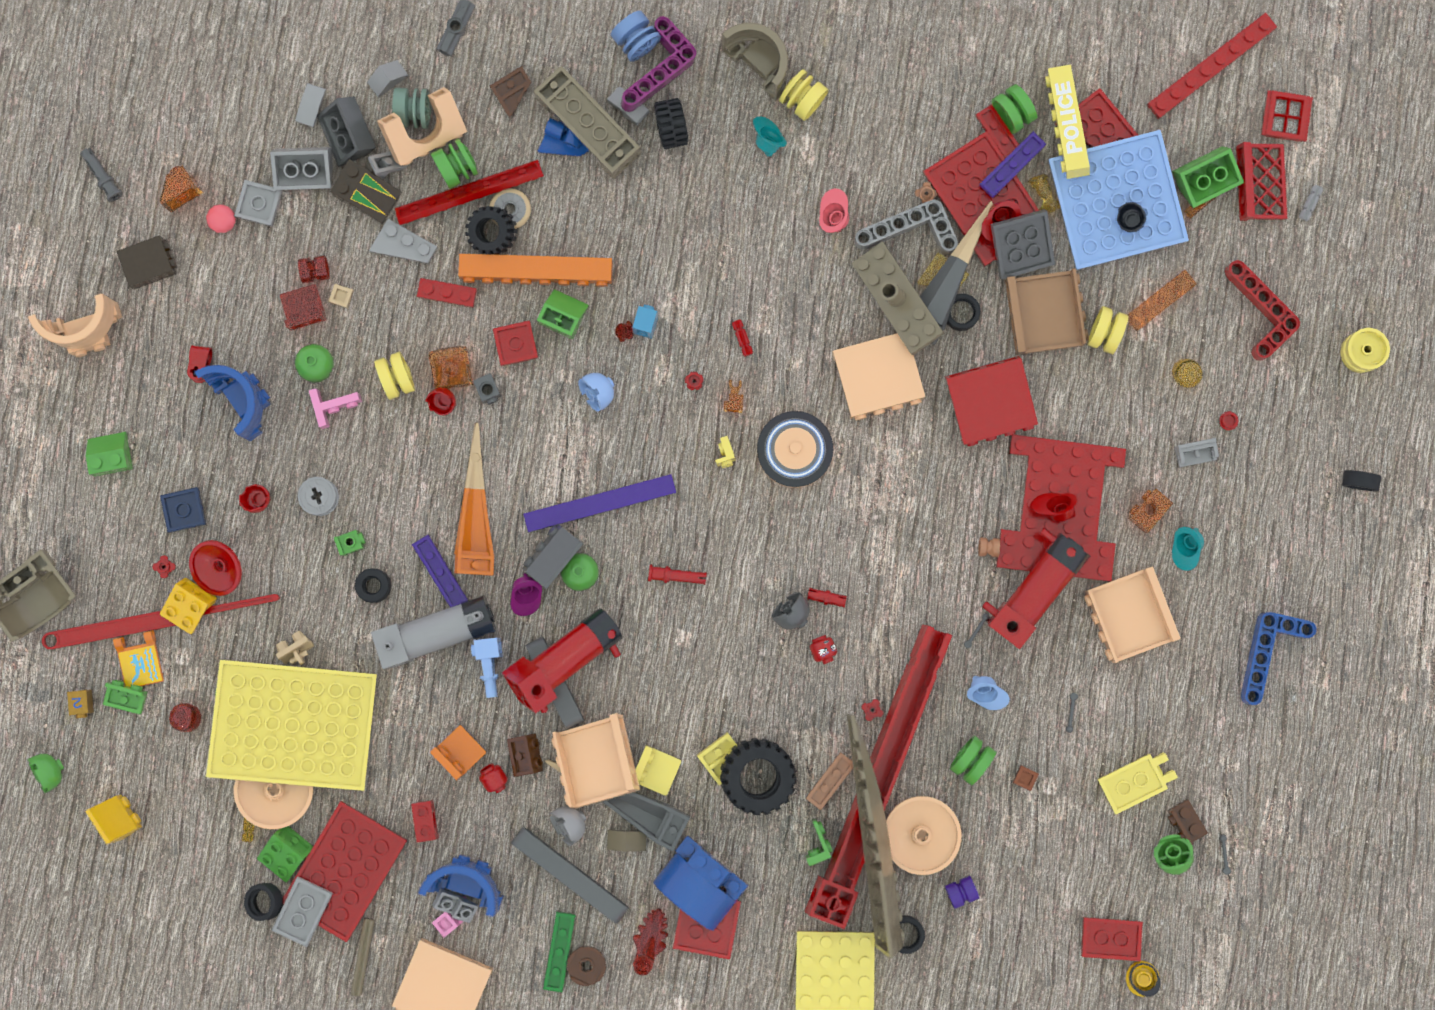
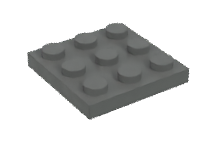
(1023, 244)

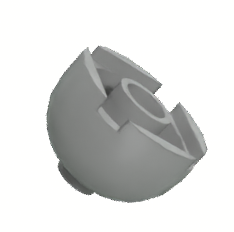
(568, 823)

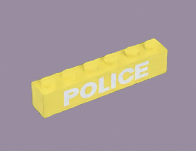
(1068, 121)

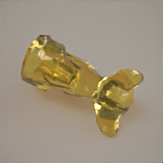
(1043, 189)

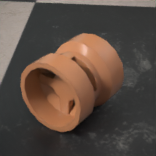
(989, 547)

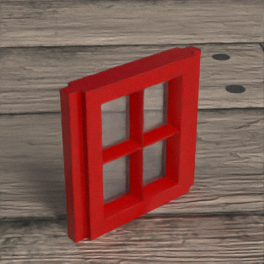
(1286, 116)

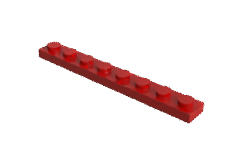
(1212, 65)
(468, 192)

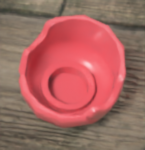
(220, 218)

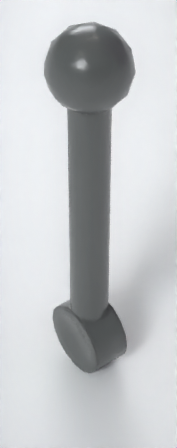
(985, 617)
(1073, 697)
(1226, 870)

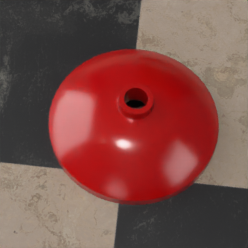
(208, 571)

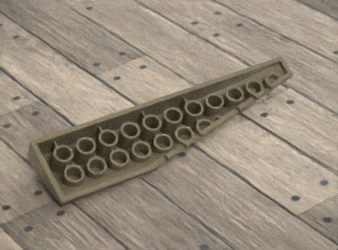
(876, 848)

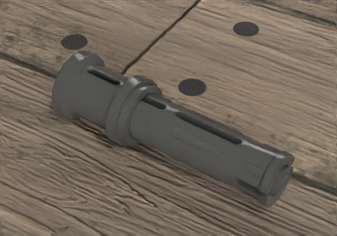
(104, 180)

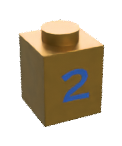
(80, 703)

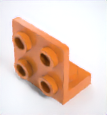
(458, 752)

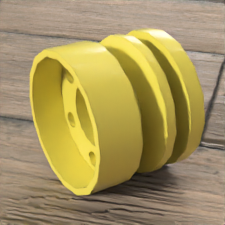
(805, 96)

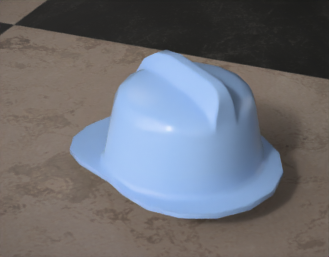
(987, 693)

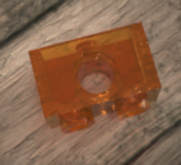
(1160, 506)

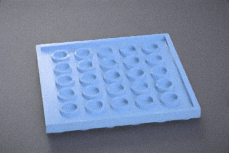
(1119, 174)

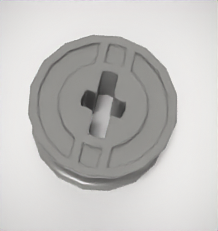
(307, 495)

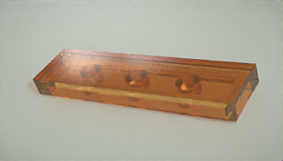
(1161, 300)

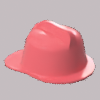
(834, 211)

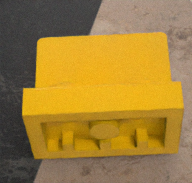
(187, 605)

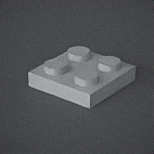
(258, 203)

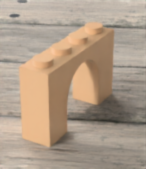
(447, 127)

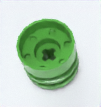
(454, 163)

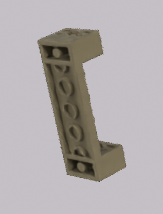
(588, 122)

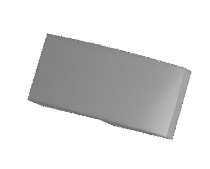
(310, 104)
(635, 116)
(456, 905)

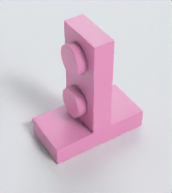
(331, 406)

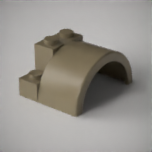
(764, 54)
(33, 596)

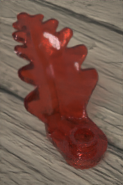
(649, 942)

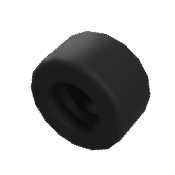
(360, 585)

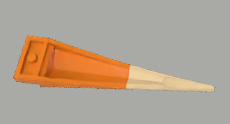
(474, 544)

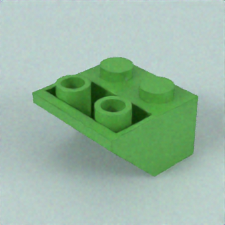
(562, 314)

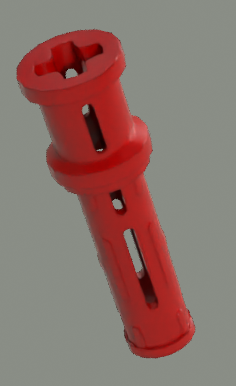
(667, 574)

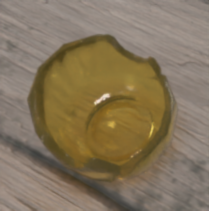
(1187, 373)

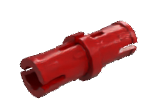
(827, 597)

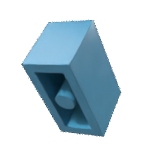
(645, 321)

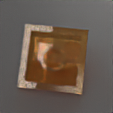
(179, 188)

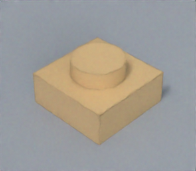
(341, 296)

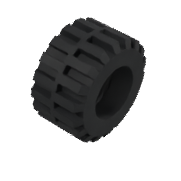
(671, 123)
(476, 230)

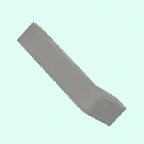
(909, 224)

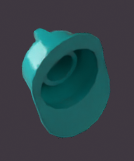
(768, 135)
(1187, 548)

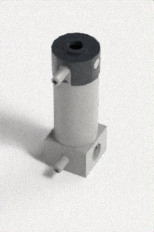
(406, 641)

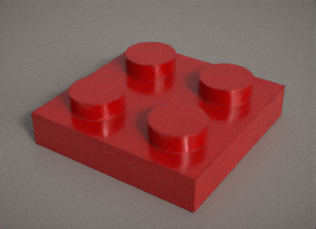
(515, 343)

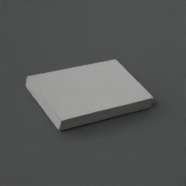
(302, 911)

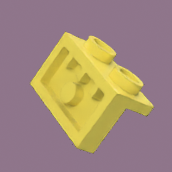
(725, 449)

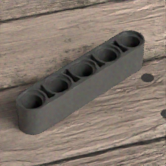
(565, 702)

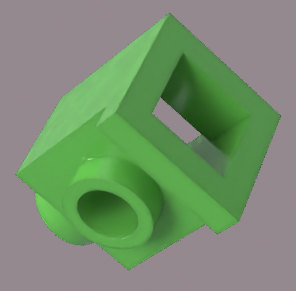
(342, 546)

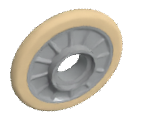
(516, 198)

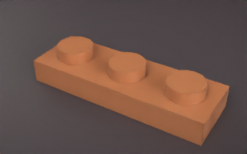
(830, 781)

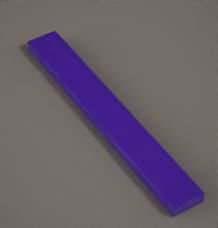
(599, 503)

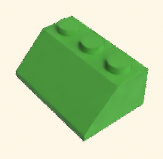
(1208, 176)

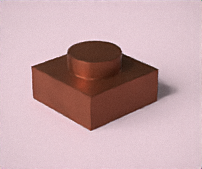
(1025, 778)

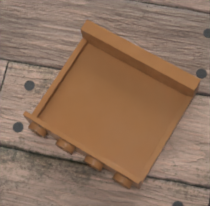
(1046, 312)

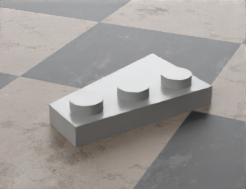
(402, 243)

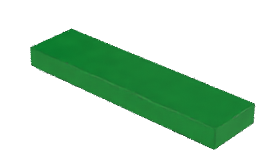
(559, 952)

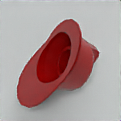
(999, 212)
(1056, 505)

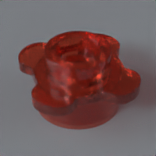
(624, 331)

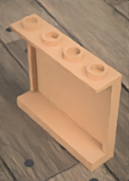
(878, 376)
(1131, 615)
(595, 762)
(441, 980)

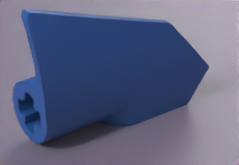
(561, 140)

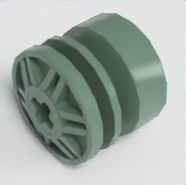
(412, 108)

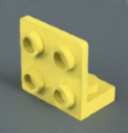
(657, 770)

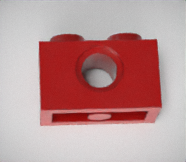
(425, 821)

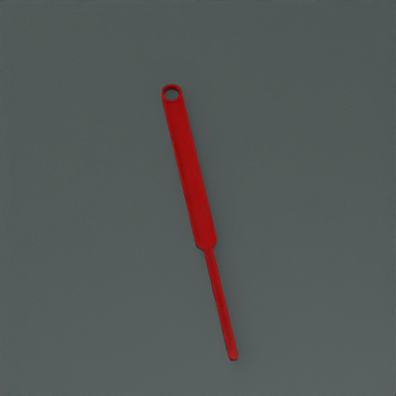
(136, 624)

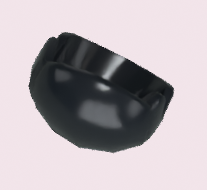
(1131, 217)

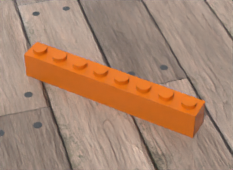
(535, 269)

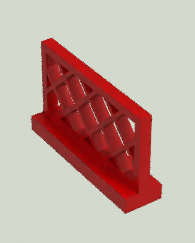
(1246, 190)

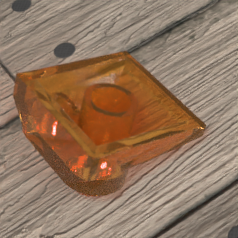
(450, 367)

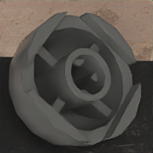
(793, 612)

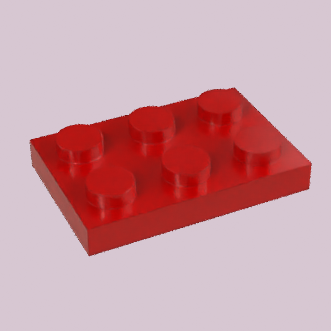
(1111, 939)

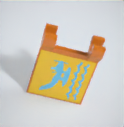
(141, 662)

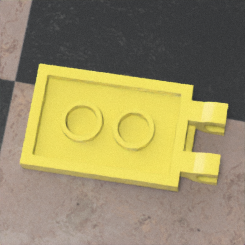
(1136, 782)

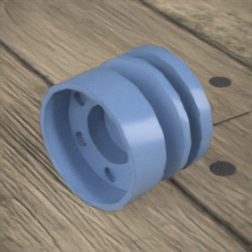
(635, 35)

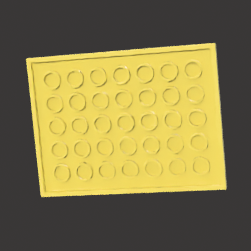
(291, 725)

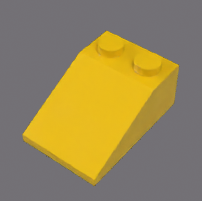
(114, 819)

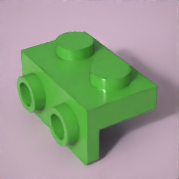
(125, 697)

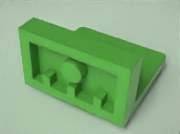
(284, 852)
(815, 855)

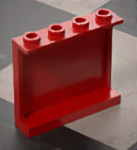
(992, 401)

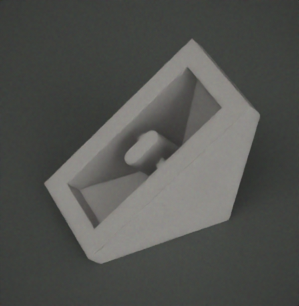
(386, 77)

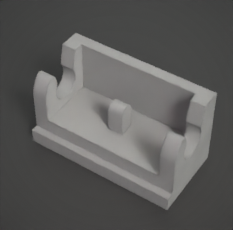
(1196, 452)

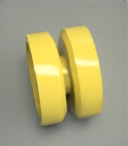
(1108, 330)
(1363, 340)
(394, 375)

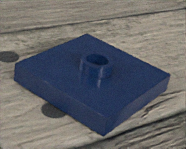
(183, 510)

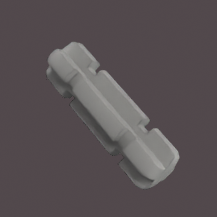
(1311, 202)

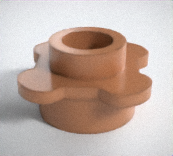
(921, 192)

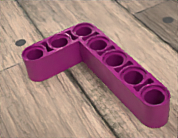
(662, 70)

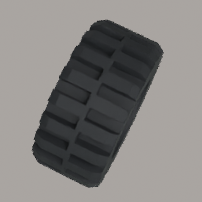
(773, 797)

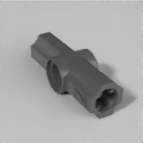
(451, 38)

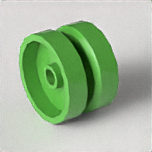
(1015, 108)
(972, 760)

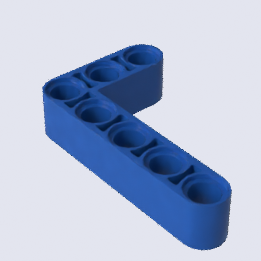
(1266, 650)

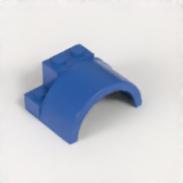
(242, 394)
(466, 878)
(696, 884)

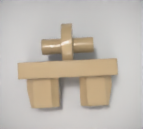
(295, 651)

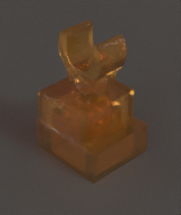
(735, 401)

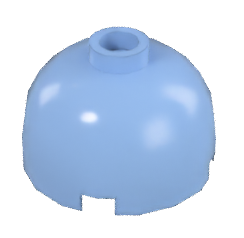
(598, 390)

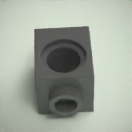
(481, 383)

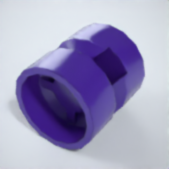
(962, 892)

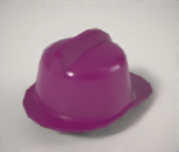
(525, 596)

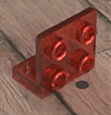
(302, 307)

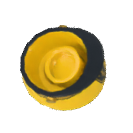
(1143, 979)

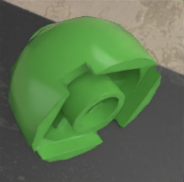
(314, 363)
(580, 572)
(46, 771)
(1174, 854)

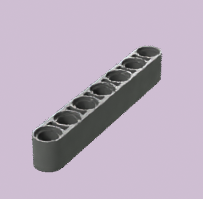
(570, 875)

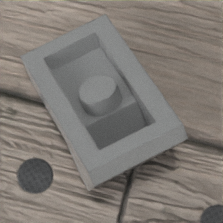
(384, 164)

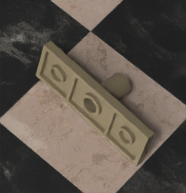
(897, 298)

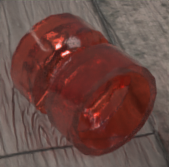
(313, 269)

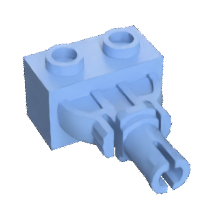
(486, 651)

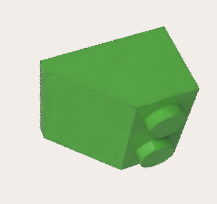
(108, 454)

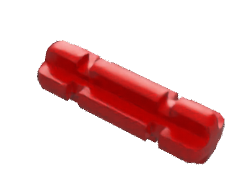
(742, 338)

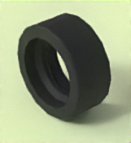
(976, 313)
(1361, 480)
(250, 901)
(921, 935)

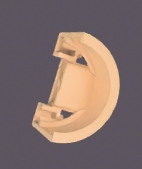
(83, 333)

